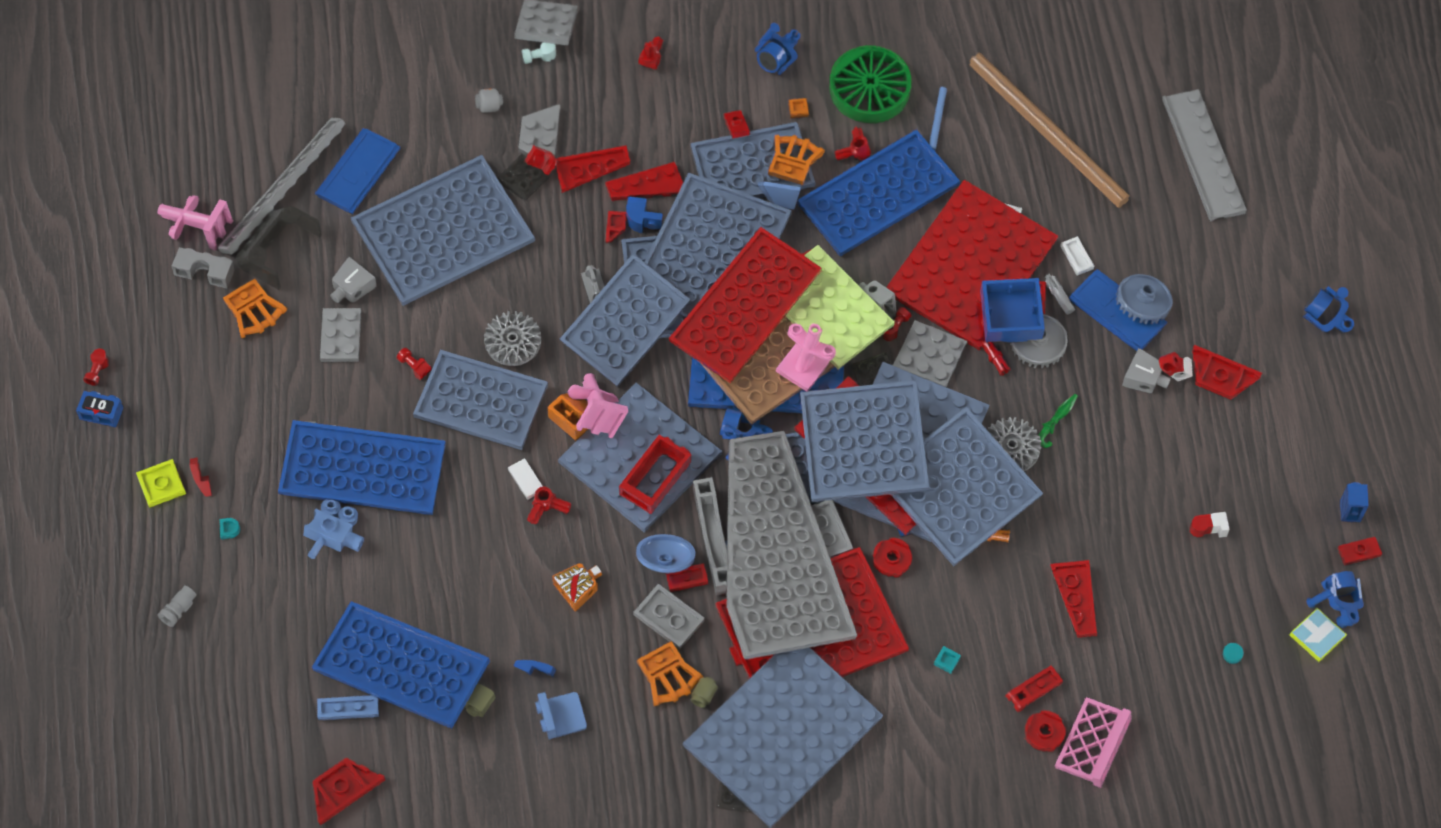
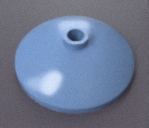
(665, 553)

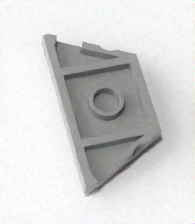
(540, 130)

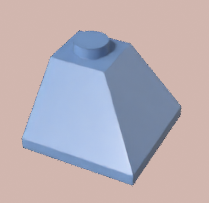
(780, 194)

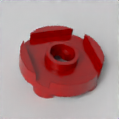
(888, 547)
(1049, 741)

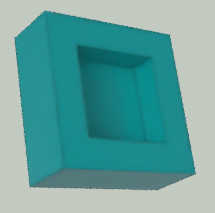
(947, 659)

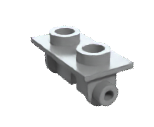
(592, 282)

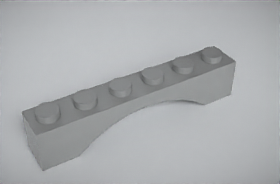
(712, 532)

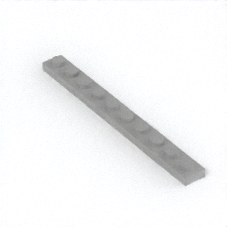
(281, 185)

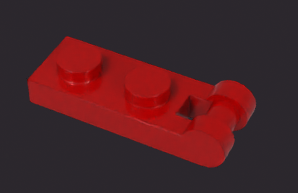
(1034, 688)

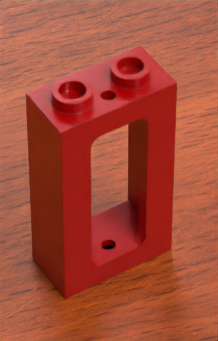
(659, 447)

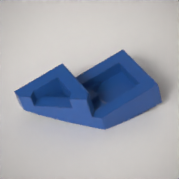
(529, 665)

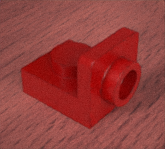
(541, 159)

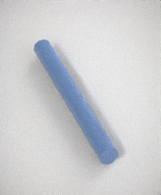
(938, 116)

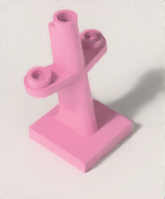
(211, 224)
(806, 358)
(602, 411)

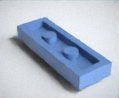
(347, 707)

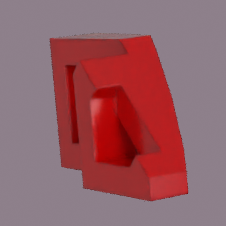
(615, 225)
(202, 482)

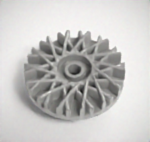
(512, 339)
(1043, 350)
(1018, 441)

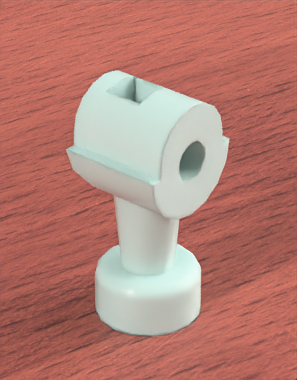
(546, 52)

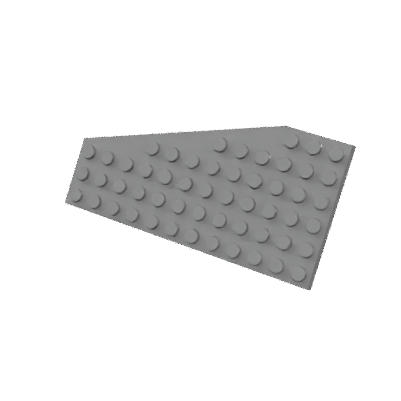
(777, 563)

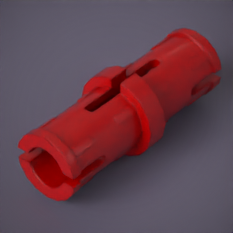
(995, 357)

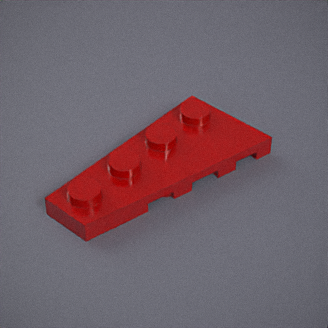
(585, 167)
(652, 182)
(1077, 593)

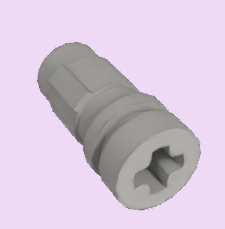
(180, 603)

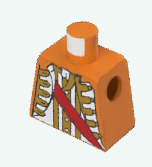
(577, 584)

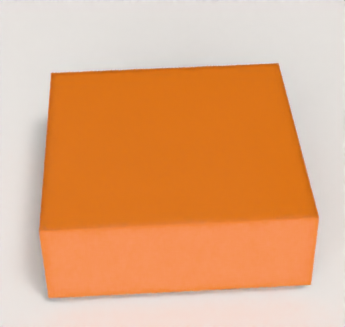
(798, 108)

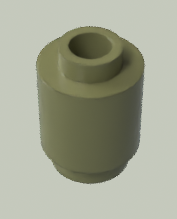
(704, 692)

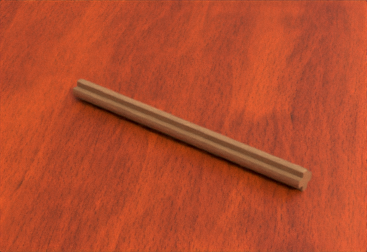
(1049, 130)

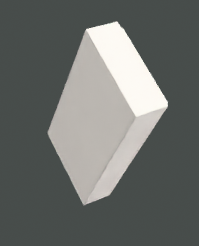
(1077, 255)
(525, 478)

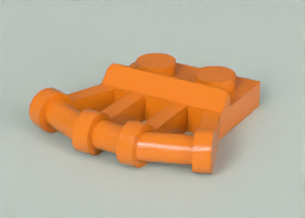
(789, 167)
(247, 298)
(662, 662)

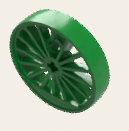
(870, 84)

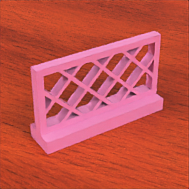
(1108, 751)

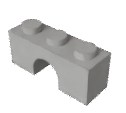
(189, 261)

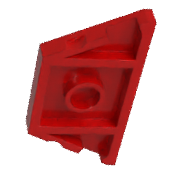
(1221, 374)
(342, 787)

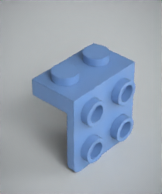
(560, 714)

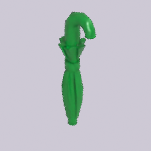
(1061, 412)

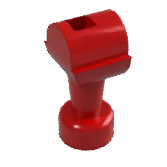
(903, 315)
(99, 362)
(420, 367)

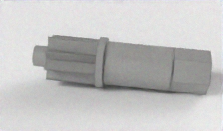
(1058, 292)

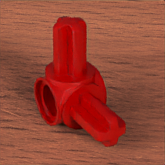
(650, 55)
(858, 147)
(540, 506)

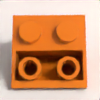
(566, 414)

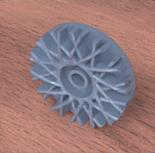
(1144, 298)

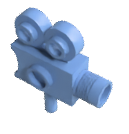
(333, 531)

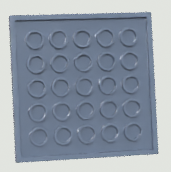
(864, 441)
(606, 461)
(971, 488)

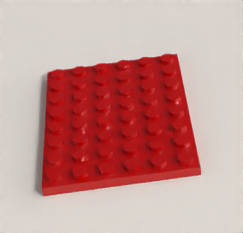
(968, 244)
(874, 623)

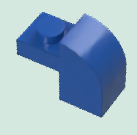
(639, 218)

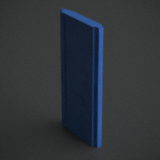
(357, 170)
(1098, 300)

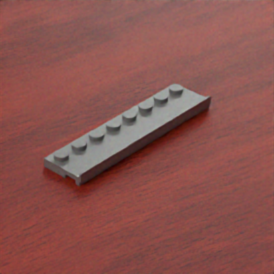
(1204, 155)

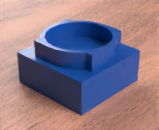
(1012, 310)

